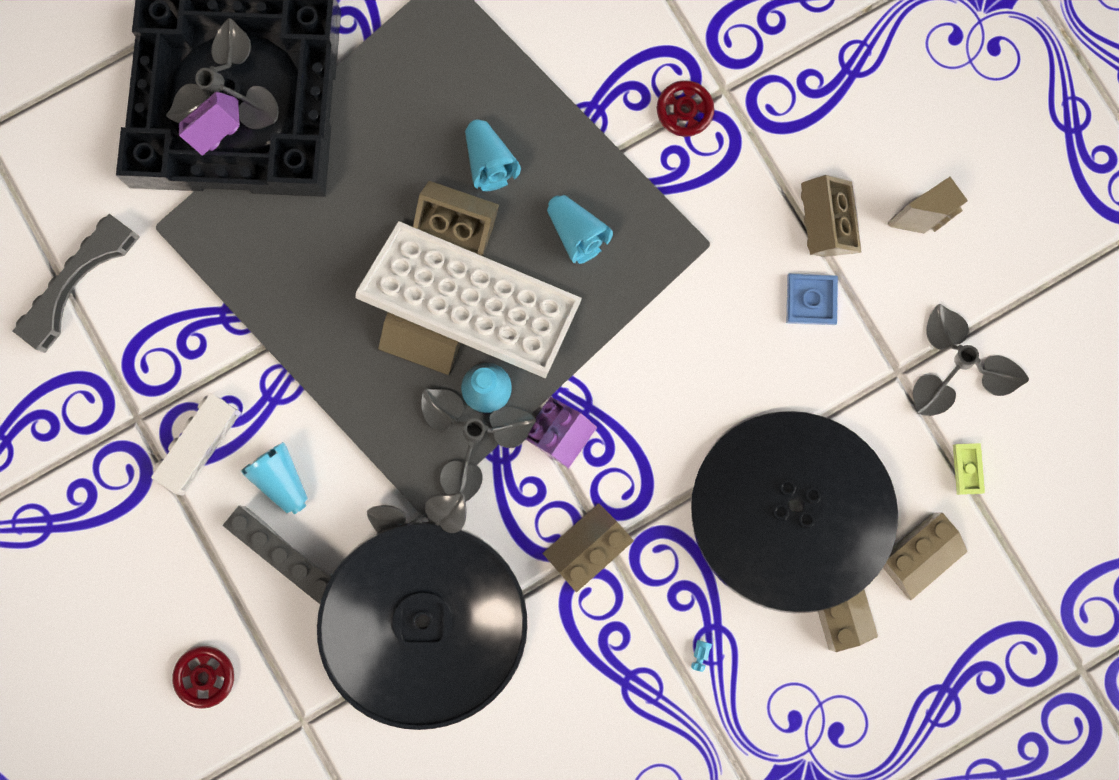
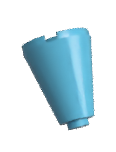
(489, 157)
(578, 229)
(486, 387)
(278, 479)

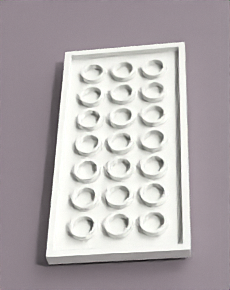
(469, 299)

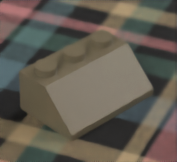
(931, 209)
(830, 216)
(455, 217)
(418, 344)
(588, 547)
(925, 554)
(848, 624)

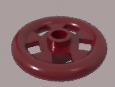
(689, 88)
(215, 695)

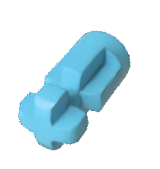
(701, 653)

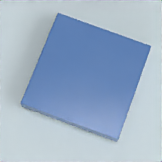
(812, 299)

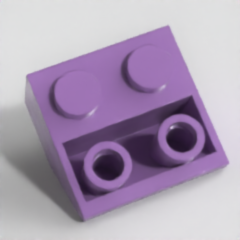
(210, 122)
(560, 432)

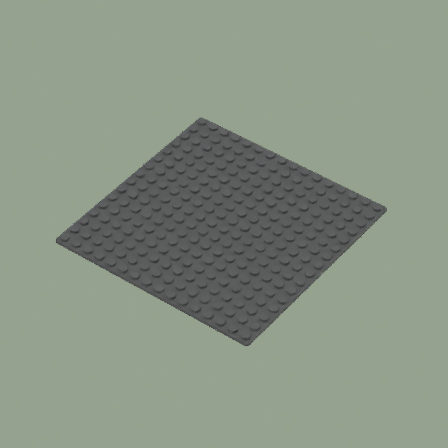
(397, 123)

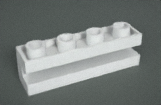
(195, 445)

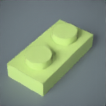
(968, 469)

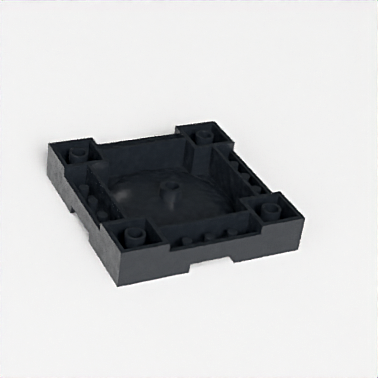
(289, 56)

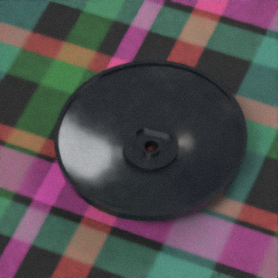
(787, 556)
(413, 672)

